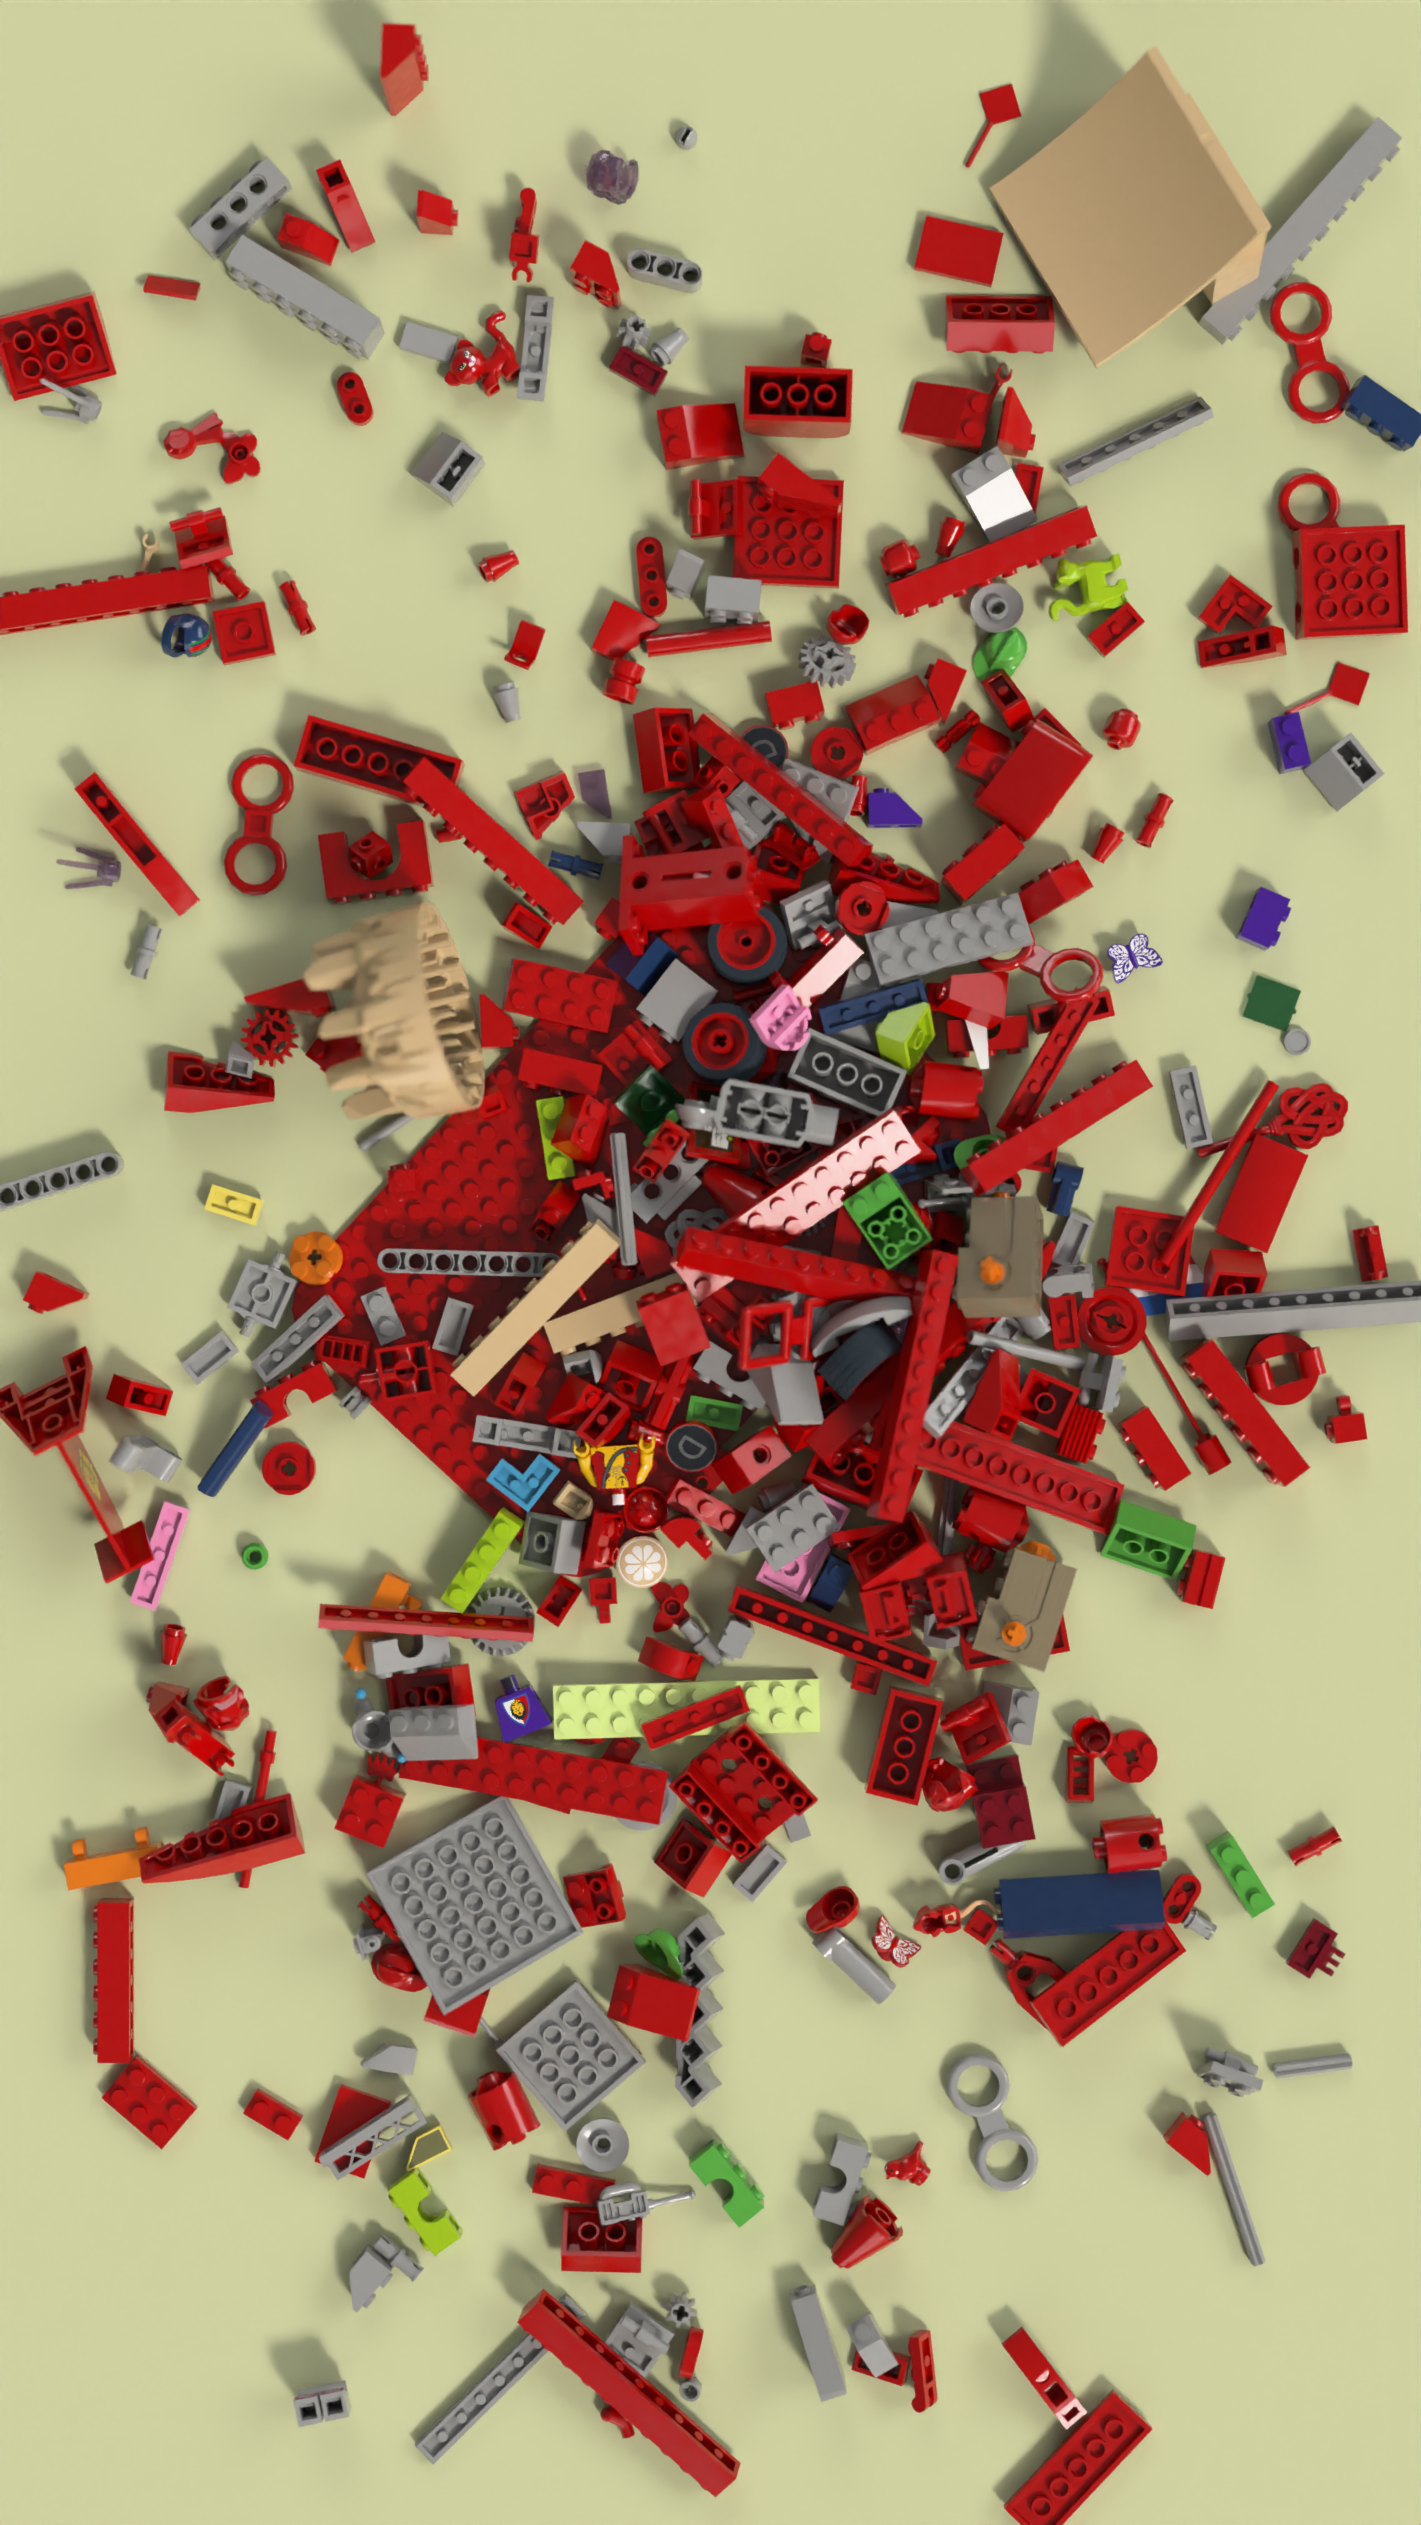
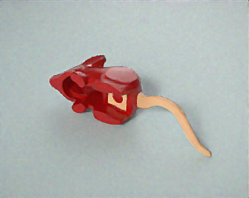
(944, 1917)

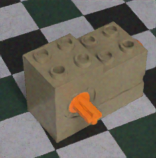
(1001, 1258)
(1026, 1607)

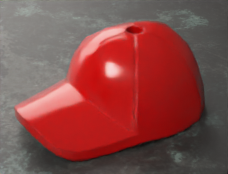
(834, 1909)

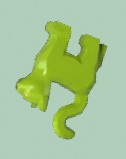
(1093, 585)

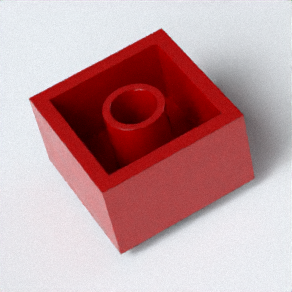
(370, 1811)

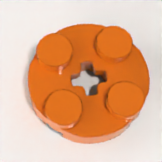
(305, 1247)

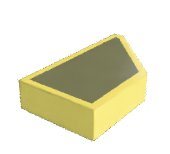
(428, 2146)

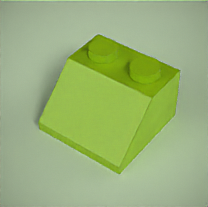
(905, 1036)

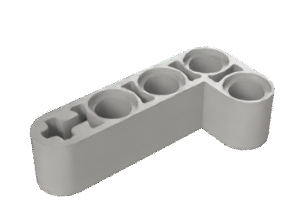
(142, 1453)

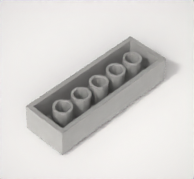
(305, 298)

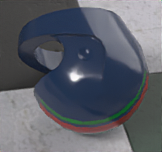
(193, 635)

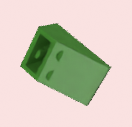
(888, 1220)

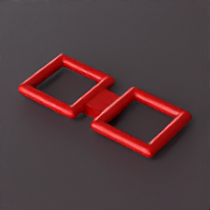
(794, 1331)

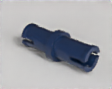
(575, 865)

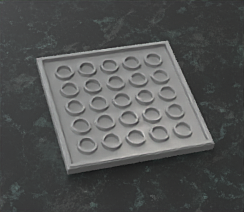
(474, 1903)

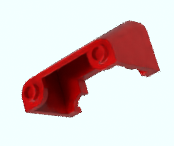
(1032, 780)

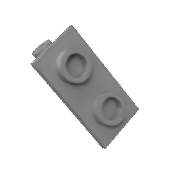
(367, 1940)

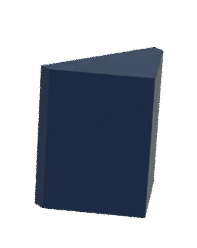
(642, 970)

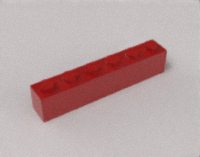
(114, 1980)

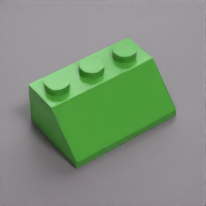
(1149, 1540)

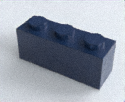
(1383, 413)

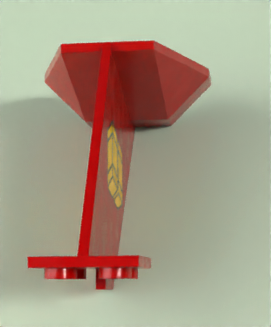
(55, 1417)

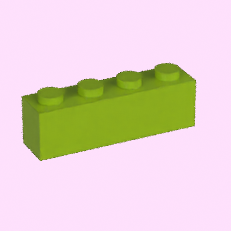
(482, 1560)

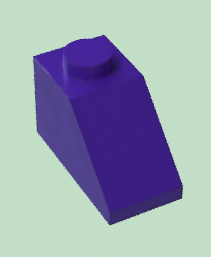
(890, 811)

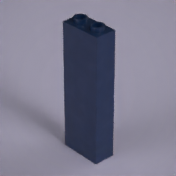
(1080, 1904)

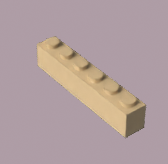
(602, 1318)

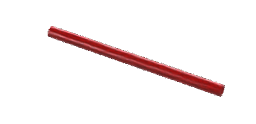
(1218, 1173)

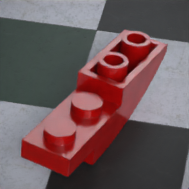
(1044, 2378)

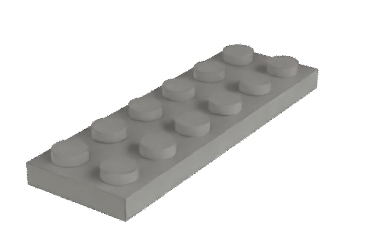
(948, 939)

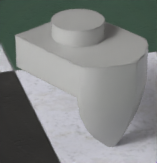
(584, 1364)

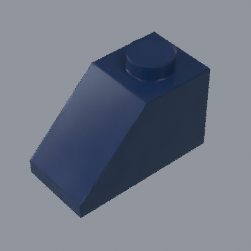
(830, 1583)

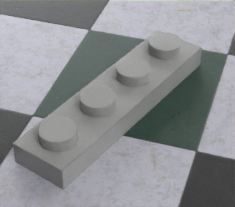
(297, 1339)

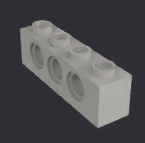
(238, 222)
(648, 1208)

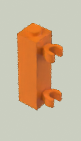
(390, 1594)
(108, 1866)

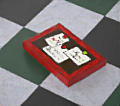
(708, 1142)

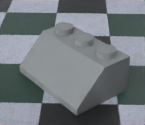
(435, 1732)

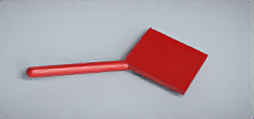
(999, 106)
(1346, 685)

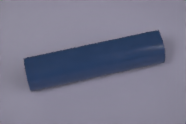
(235, 1449)

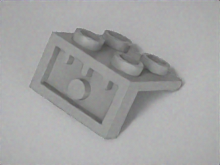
(943, 1187)

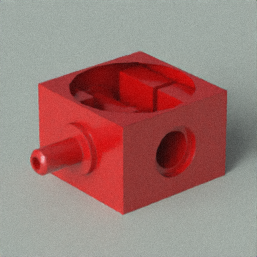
(404, 1371)
(751, 1459)

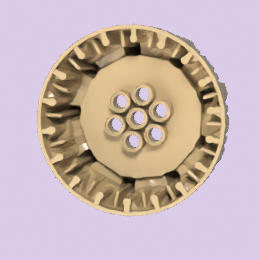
(408, 1015)

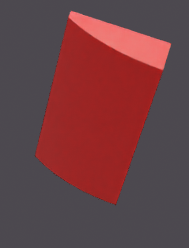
(1261, 1193)

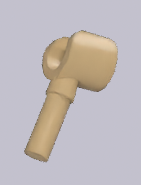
(149, 550)

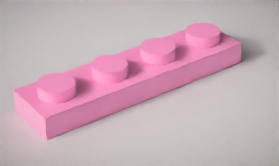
(164, 1547)

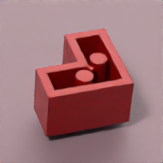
(1053, 890)

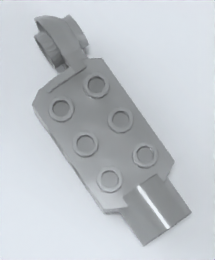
(763, 1115)

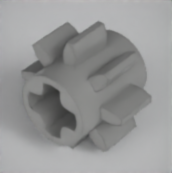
(633, 332)
(678, 2301)

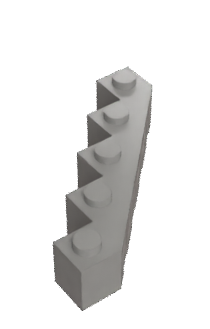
(700, 1970)

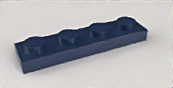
(871, 1006)

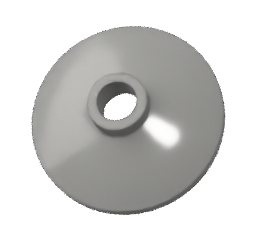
(997, 597)
(598, 2157)

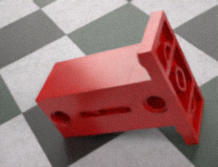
(685, 890)

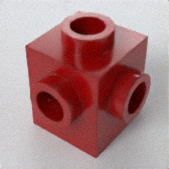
(715, 776)
(370, 855)

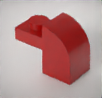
(670, 1659)

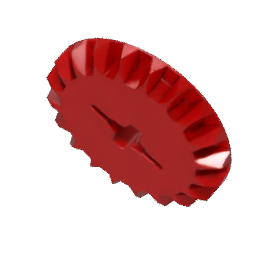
(1117, 1339)

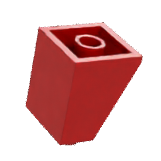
(672, 1323)

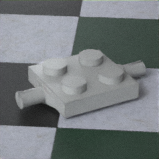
(262, 1294)

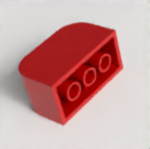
(797, 401)

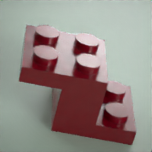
(1001, 1802)

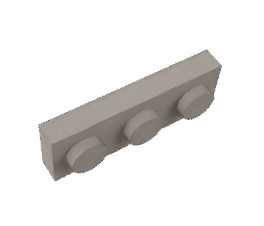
(1190, 1107)

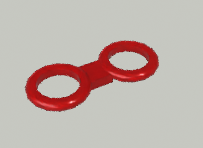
(1309, 351)
(1312, 479)
(259, 824)
(1041, 964)

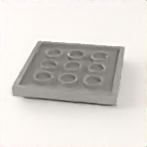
(570, 2055)

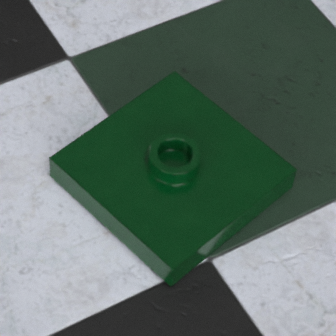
(648, 1099)

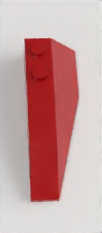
(242, 1841)

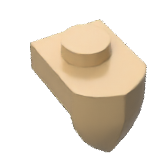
(574, 1501)

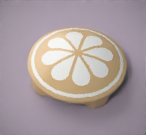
(642, 1561)

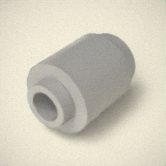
(1035, 1326)

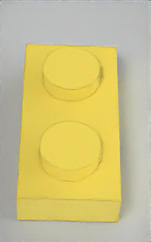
(234, 1204)

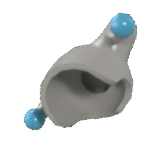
(372, 1728)

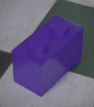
(1289, 743)
(1264, 919)

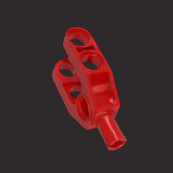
(1018, 1984)

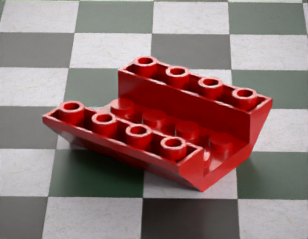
(729, 1797)

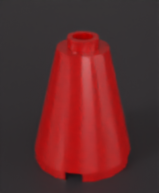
(731, 1188)
(865, 2233)

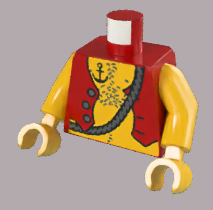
(616, 1467)

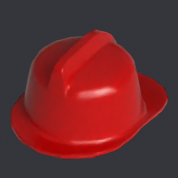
(396, 1968)

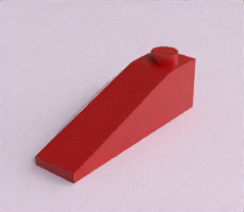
(896, 882)
(203, 1086)

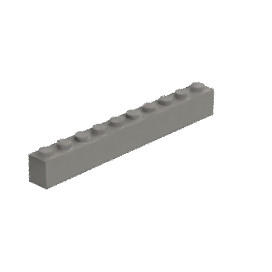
(1303, 227)
(1293, 1310)

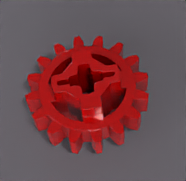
(281, 1037)

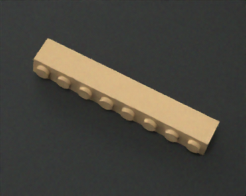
(535, 1307)

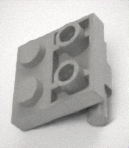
(752, 814)
(806, 912)
(1105, 1383)
(1228, 2073)
(639, 2338)

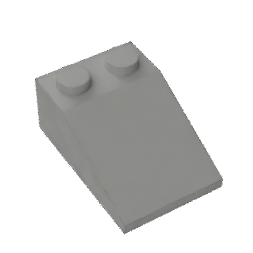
(993, 495)
(856, 981)
(788, 1388)

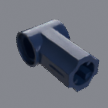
(1065, 1182)

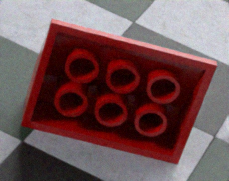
(57, 343)

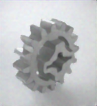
(826, 661)

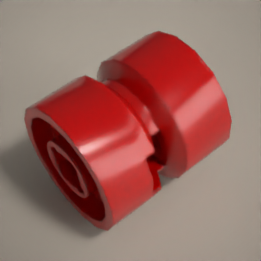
(623, 681)

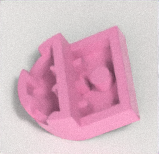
(782, 1020)

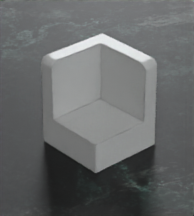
(940, 1638)

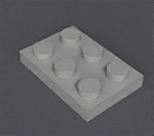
(792, 1527)

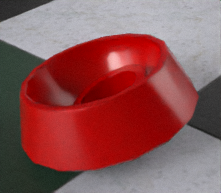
(645, 1509)

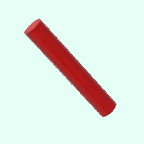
(708, 639)

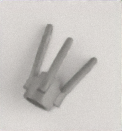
(87, 404)

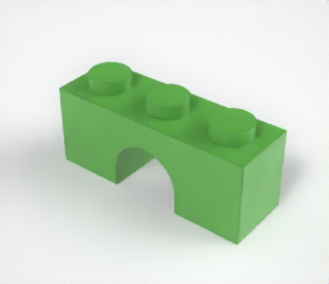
(1240, 1874)
(714, 2163)

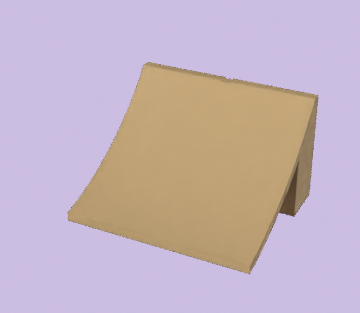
(1134, 212)

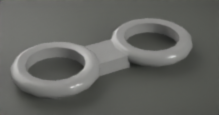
(992, 2122)

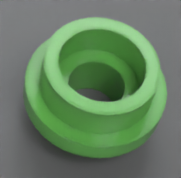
(246, 1556)

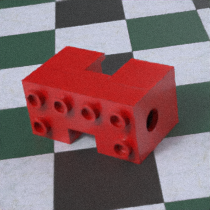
(944, 1586)

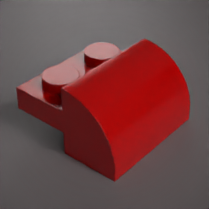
(684, 1528)

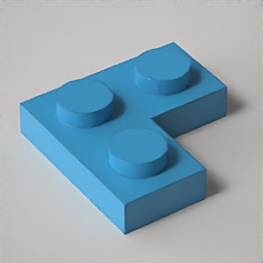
(525, 1487)

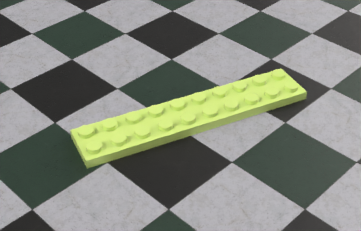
(621, 1708)

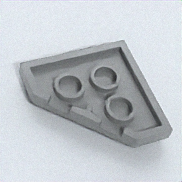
(830, 791)

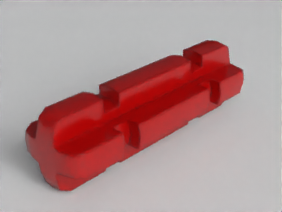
(957, 731)

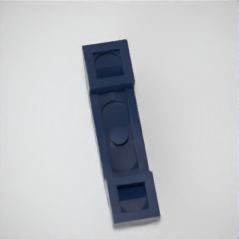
(944, 1161)

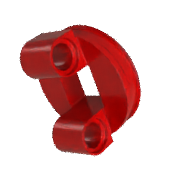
(1307, 1361)

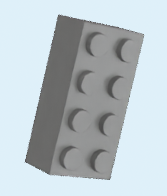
(846, 1075)

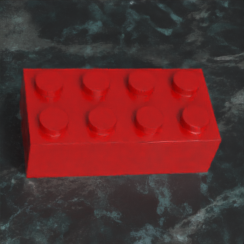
(903, 1745)

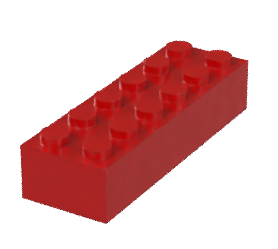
(366, 759)
(1244, 1412)

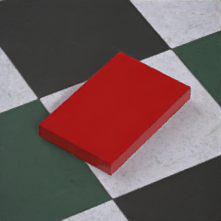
(958, 251)
(348, 2113)

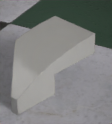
(392, 2059)

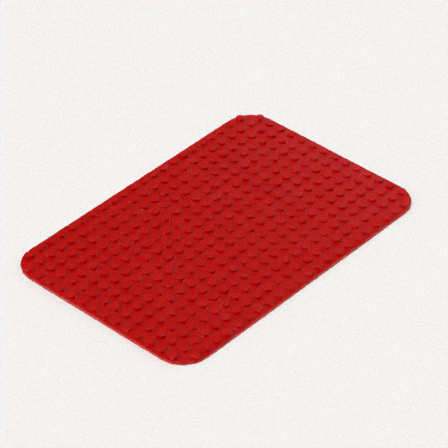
(482, 1193)

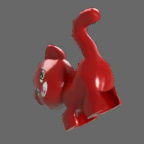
(470, 364)

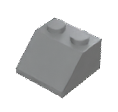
(552, 1543)
(1017, 1708)

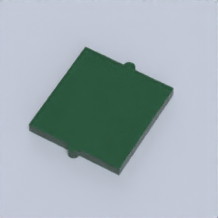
(1271, 1003)

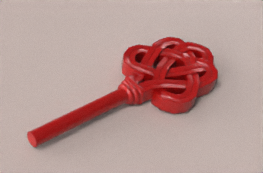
(1328, 1116)

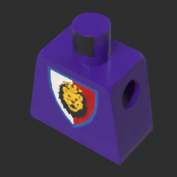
(520, 1710)

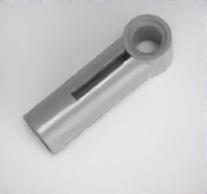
(975, 1864)
(857, 1966)

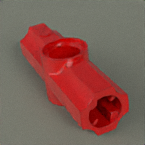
(669, 1392)

